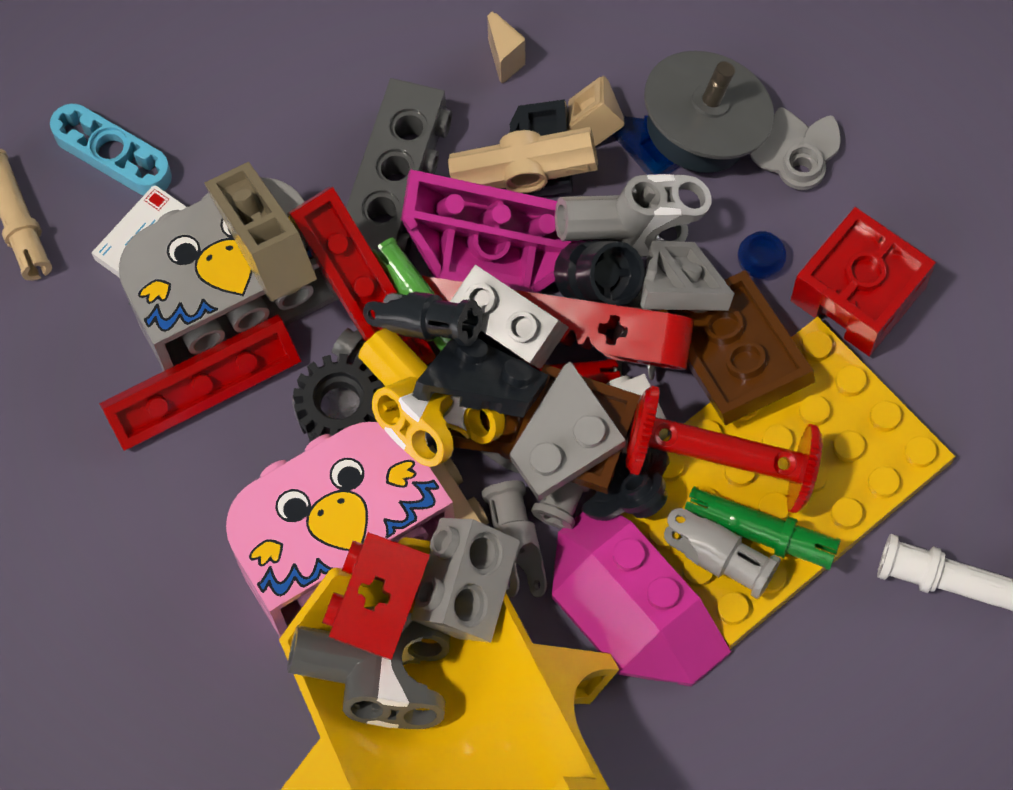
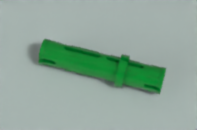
(765, 529)

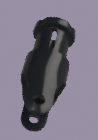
(427, 317)

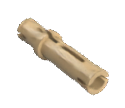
(20, 229)

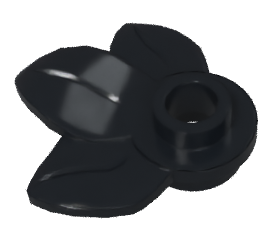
(632, 493)

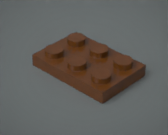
(744, 353)

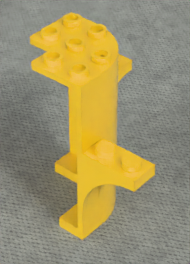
(503, 720)

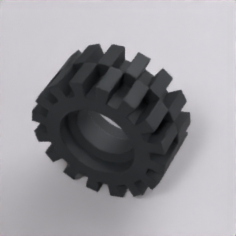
(329, 377)

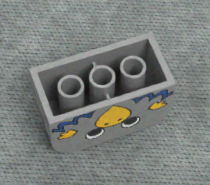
(196, 285)

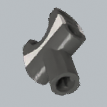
(375, 688)

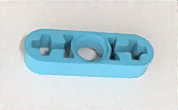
(103, 131)

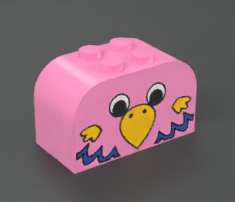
(310, 509)

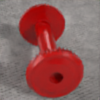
(726, 450)

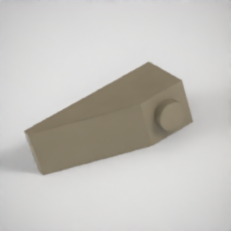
(262, 231)

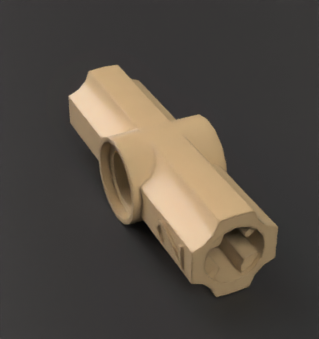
(526, 160)

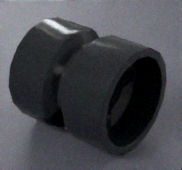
(599, 272)

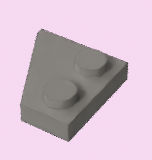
(682, 279)
(565, 436)

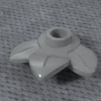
(794, 145)

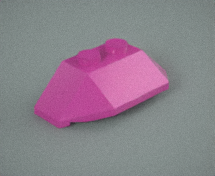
(482, 225)
(634, 603)

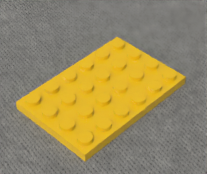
(868, 468)

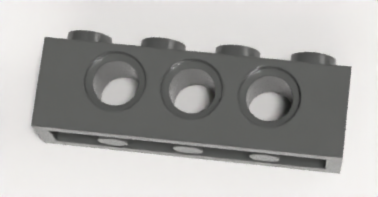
(404, 111)

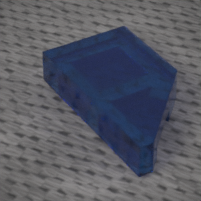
(638, 144)

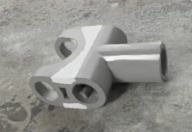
(636, 215)

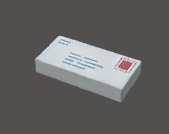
(143, 214)

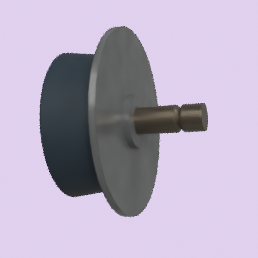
(706, 110)

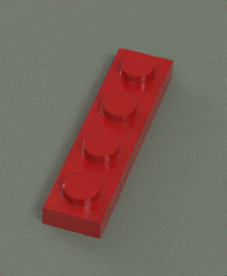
(347, 261)
(200, 382)

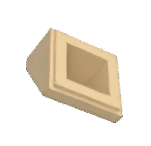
(506, 47)
(596, 108)

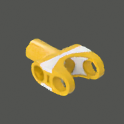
(407, 417)

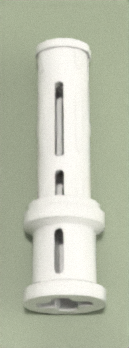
(933, 571)

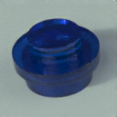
(762, 255)

